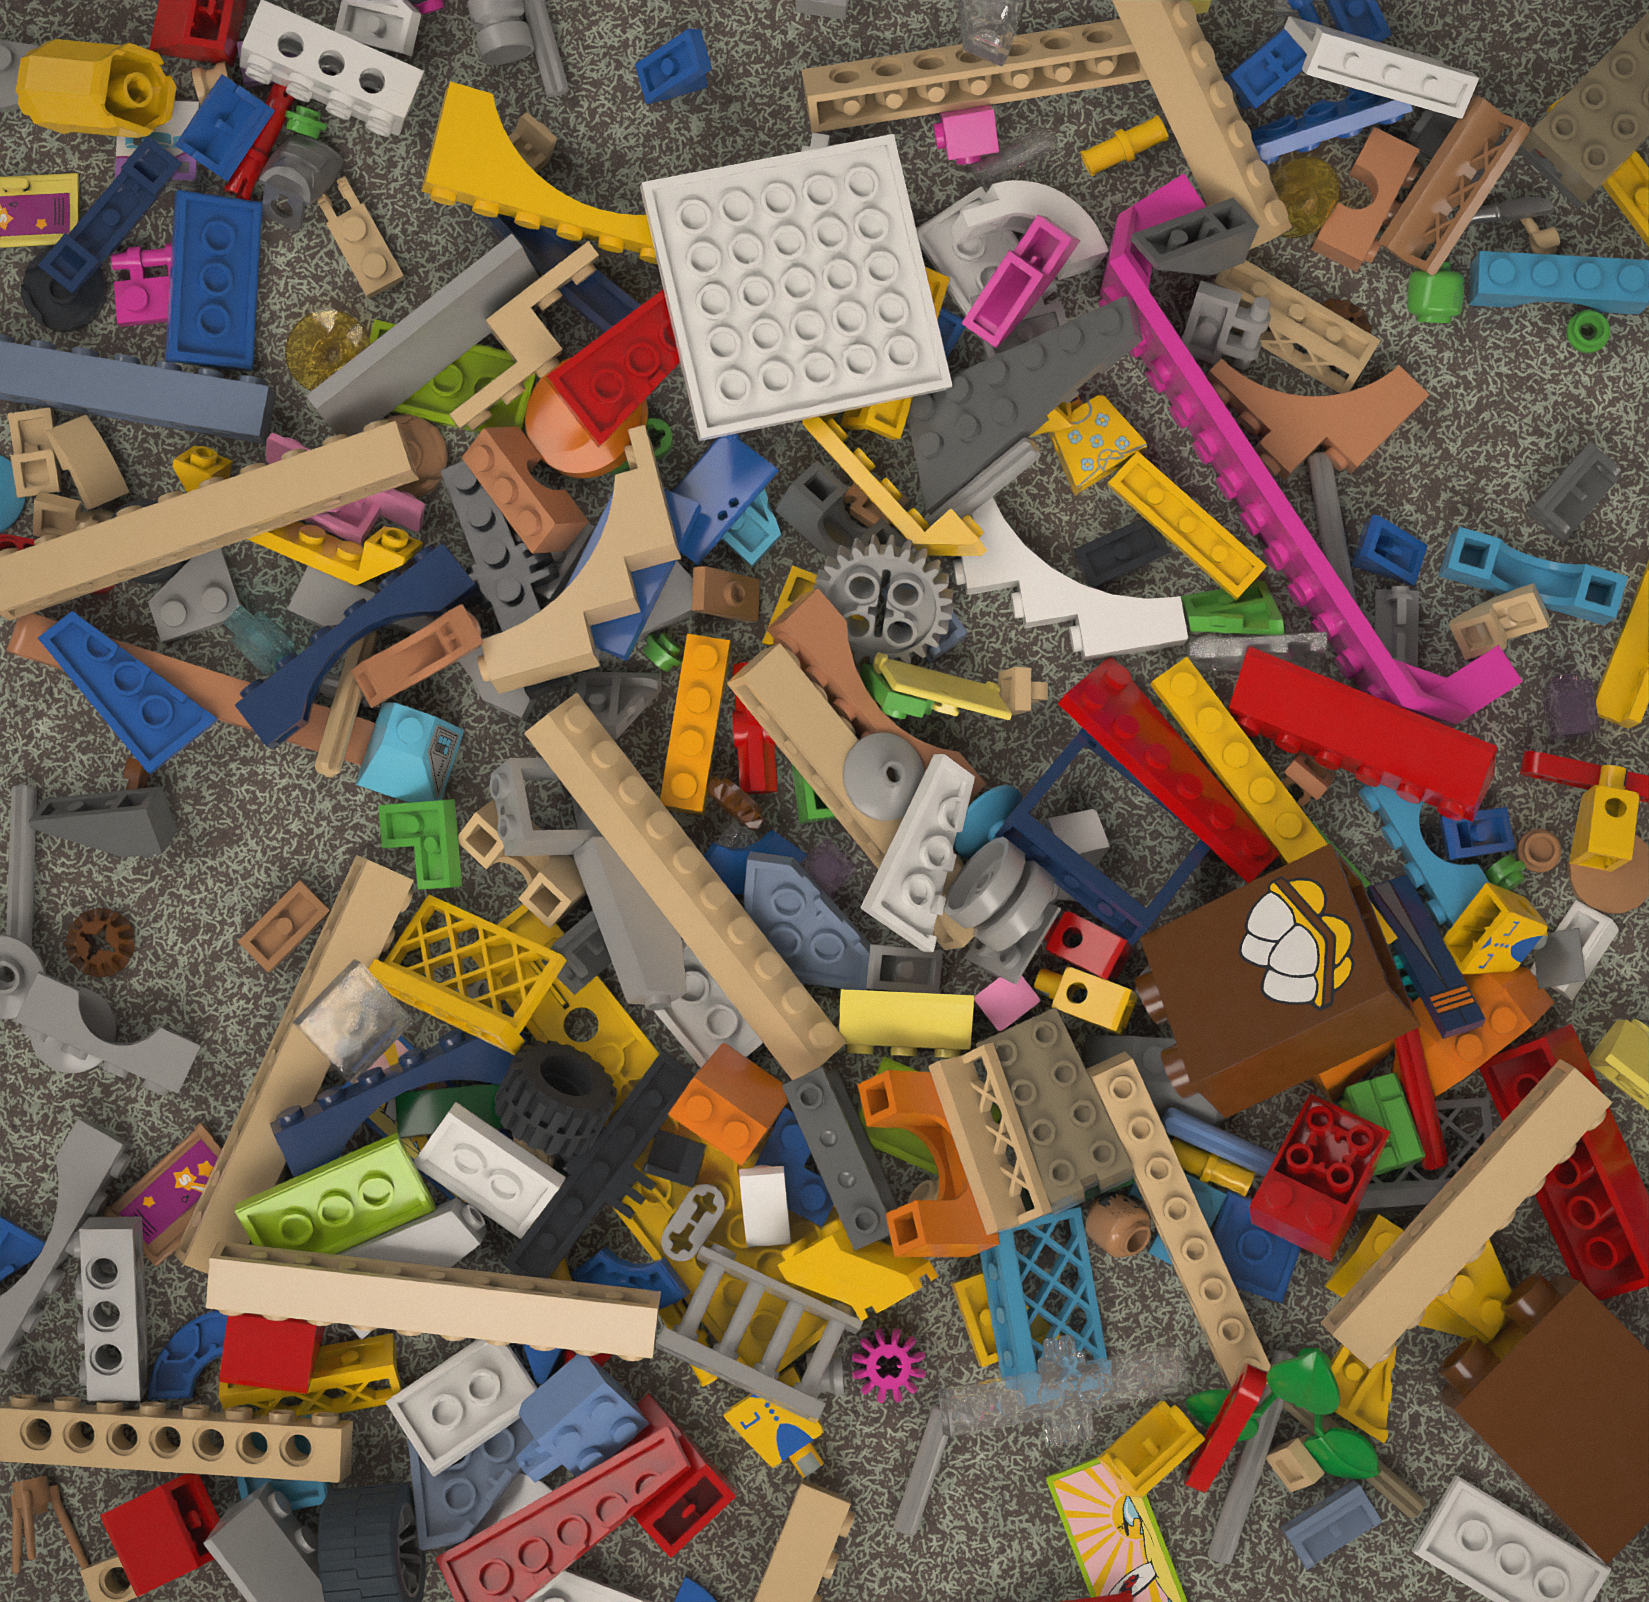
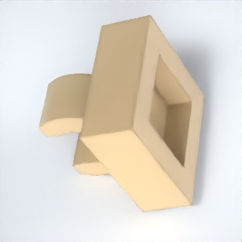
(1019, 691)
(1294, 1464)

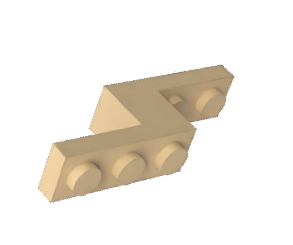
(525, 337)

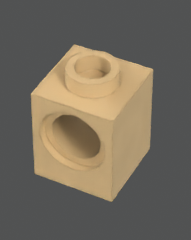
(100, 1582)

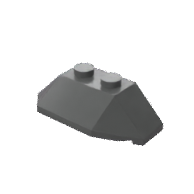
(1147, 1057)

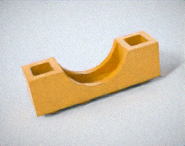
(695, 724)

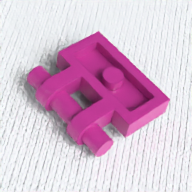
(141, 298)

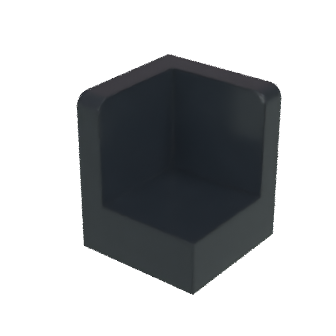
(675, 1158)

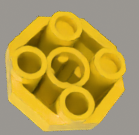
(95, 88)
(855, 1277)

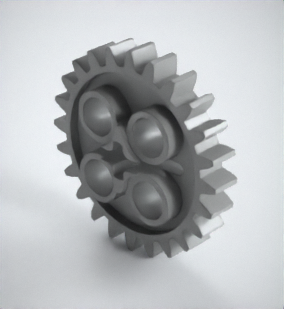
(923, 608)

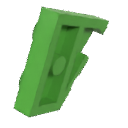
(1220, 613)

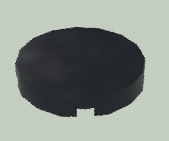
(60, 308)

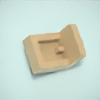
(533, 142)

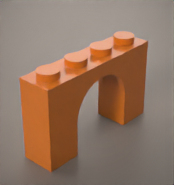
(926, 1227)

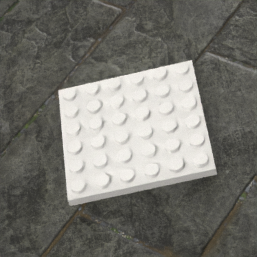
(795, 286)

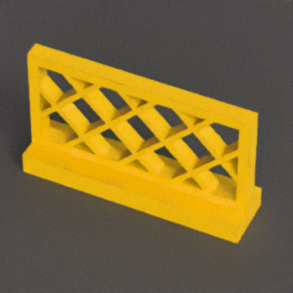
(456, 1007)

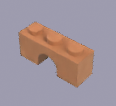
(1383, 167)
(540, 516)

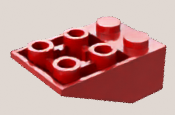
(1319, 1177)
(690, 1500)

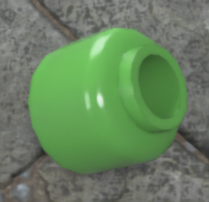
(1436, 296)

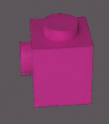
(967, 134)

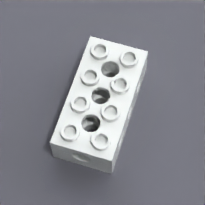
(320, 49)

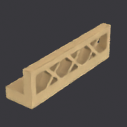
(1303, 321)
(984, 1142)

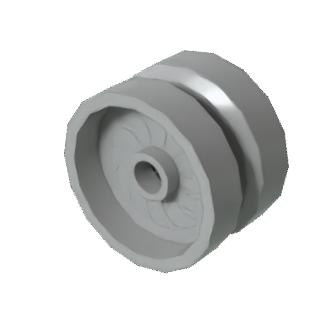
(999, 894)

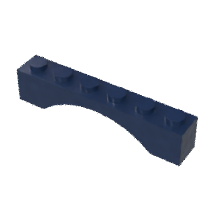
(595, 298)
(285, 700)
(321, 1130)

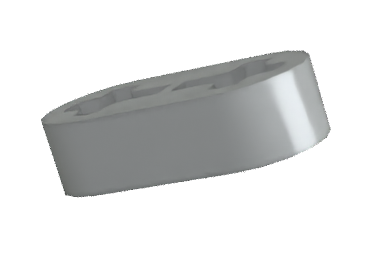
(684, 1216)

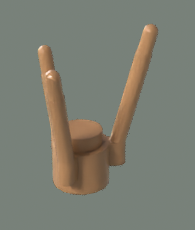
(29, 1499)

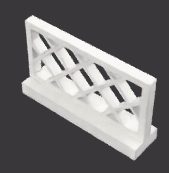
(1382, 68)

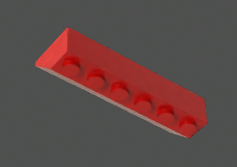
(1363, 735)
(1596, 1195)

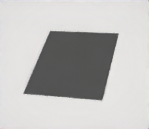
(1560, 959)

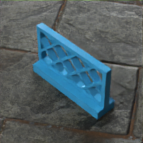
(1008, 1302)

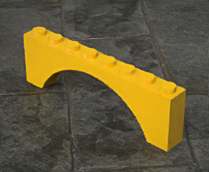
(481, 168)

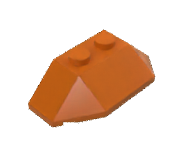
(1510, 1008)

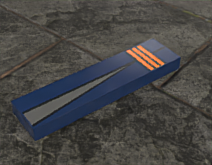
(1426, 958)

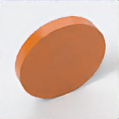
(566, 444)

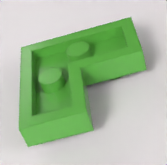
(893, 702)
(432, 832)

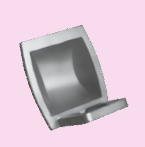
(302, 172)

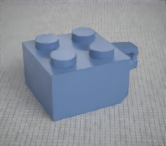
(577, 1420)

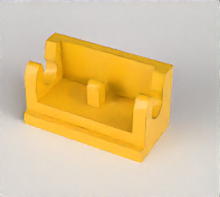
(1150, 1449)

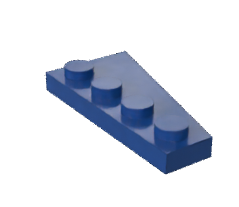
(1325, 121)
(133, 699)

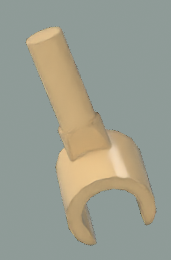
(1541, 241)

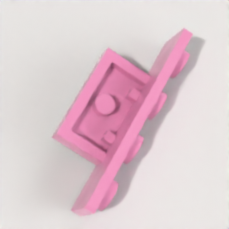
(357, 518)

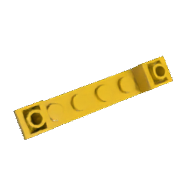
(944, 538)
(309, 543)

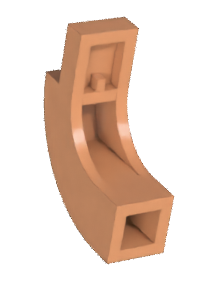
(418, 656)

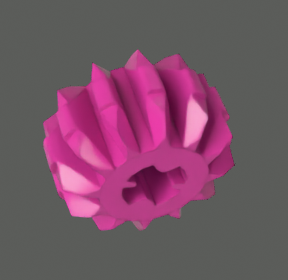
(888, 1380)

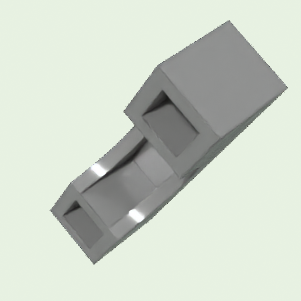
(55, 1012)

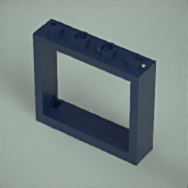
(1074, 872)

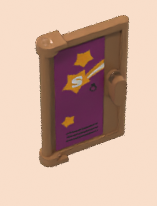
(170, 1193)

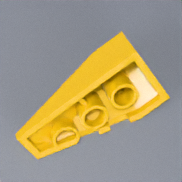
(1367, 1247)

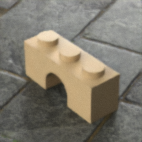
(552, 879)

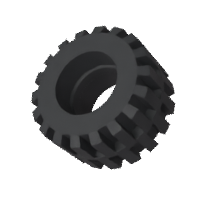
(555, 1098)

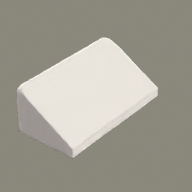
(1596, 935)

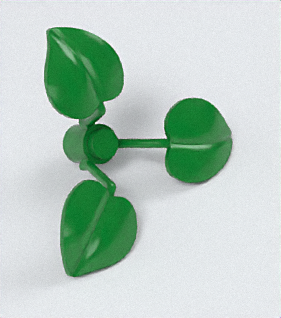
(1310, 1384)

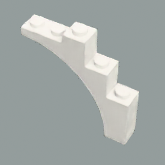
(1104, 621)

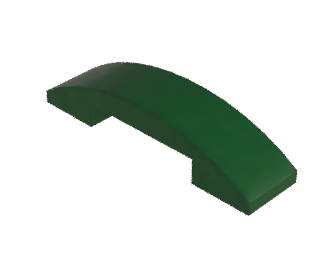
(423, 1111)

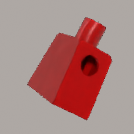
(1099, 952)

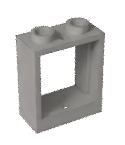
(514, 816)

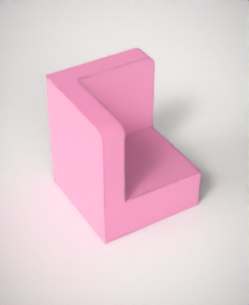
(1005, 1001)

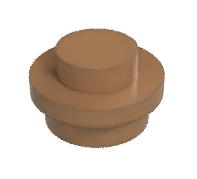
(1539, 850)

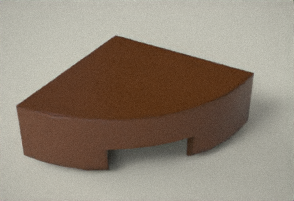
(136, 774)

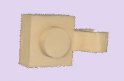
(61, 515)

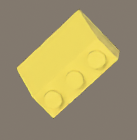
(906, 1022)
(1625, 1059)

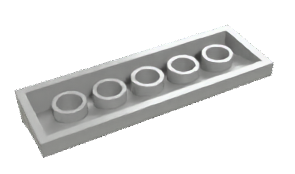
(423, 341)

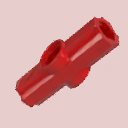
(754, 748)

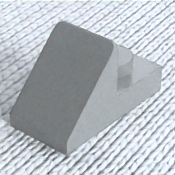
(904, 969)

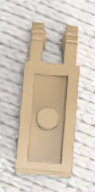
(361, 243)

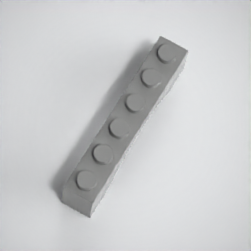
(324, 599)
(84, 1170)

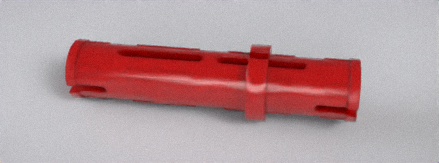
(249, 170)

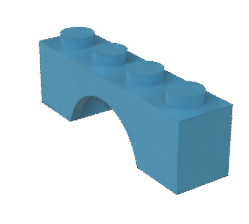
(1526, 278)
(1564, 588)
(1446, 884)

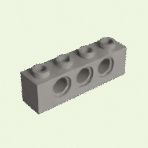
(121, 1242)

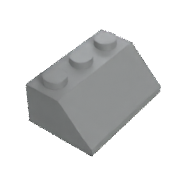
(267, 1550)

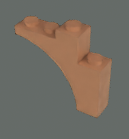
(1295, 425)

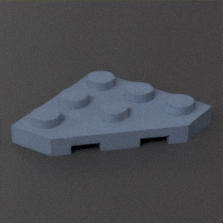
(804, 924)
(464, 1493)

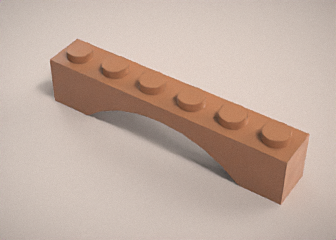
(821, 643)

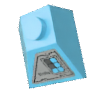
(409, 754)

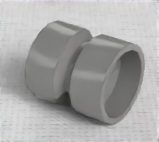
(502, 32)

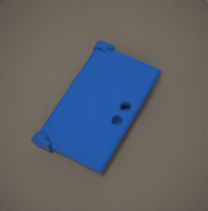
(721, 476)

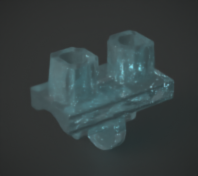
(259, 638)

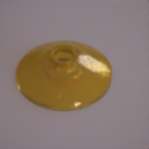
(1304, 181)
(316, 335)

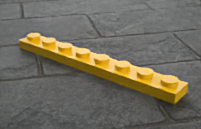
(1241, 766)

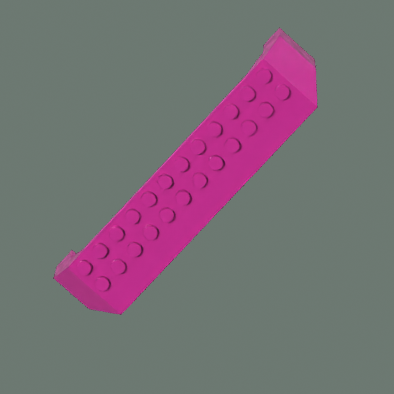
(1262, 501)

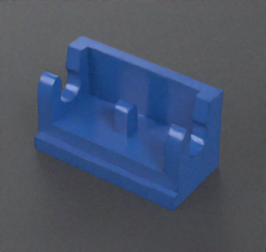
(1266, 69)
(224, 127)

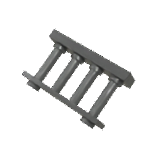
(843, 1154)

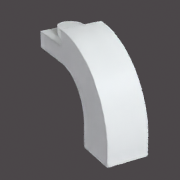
(1015, 206)

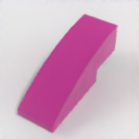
(1020, 280)

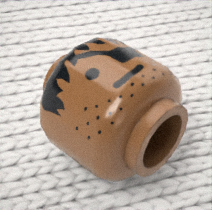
(1118, 1225)

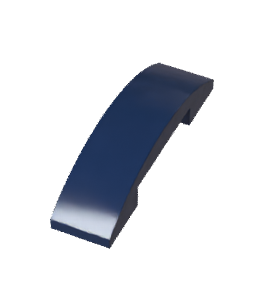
(111, 216)

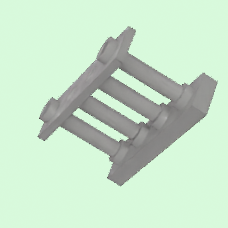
(722, 1359)

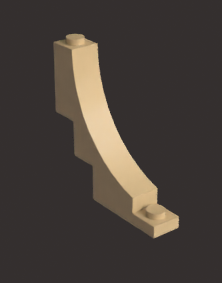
(560, 635)

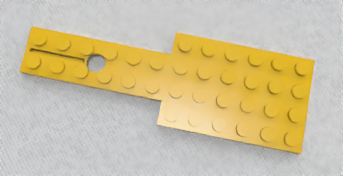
(627, 1056)

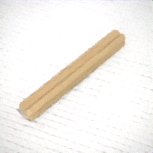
(343, 710)

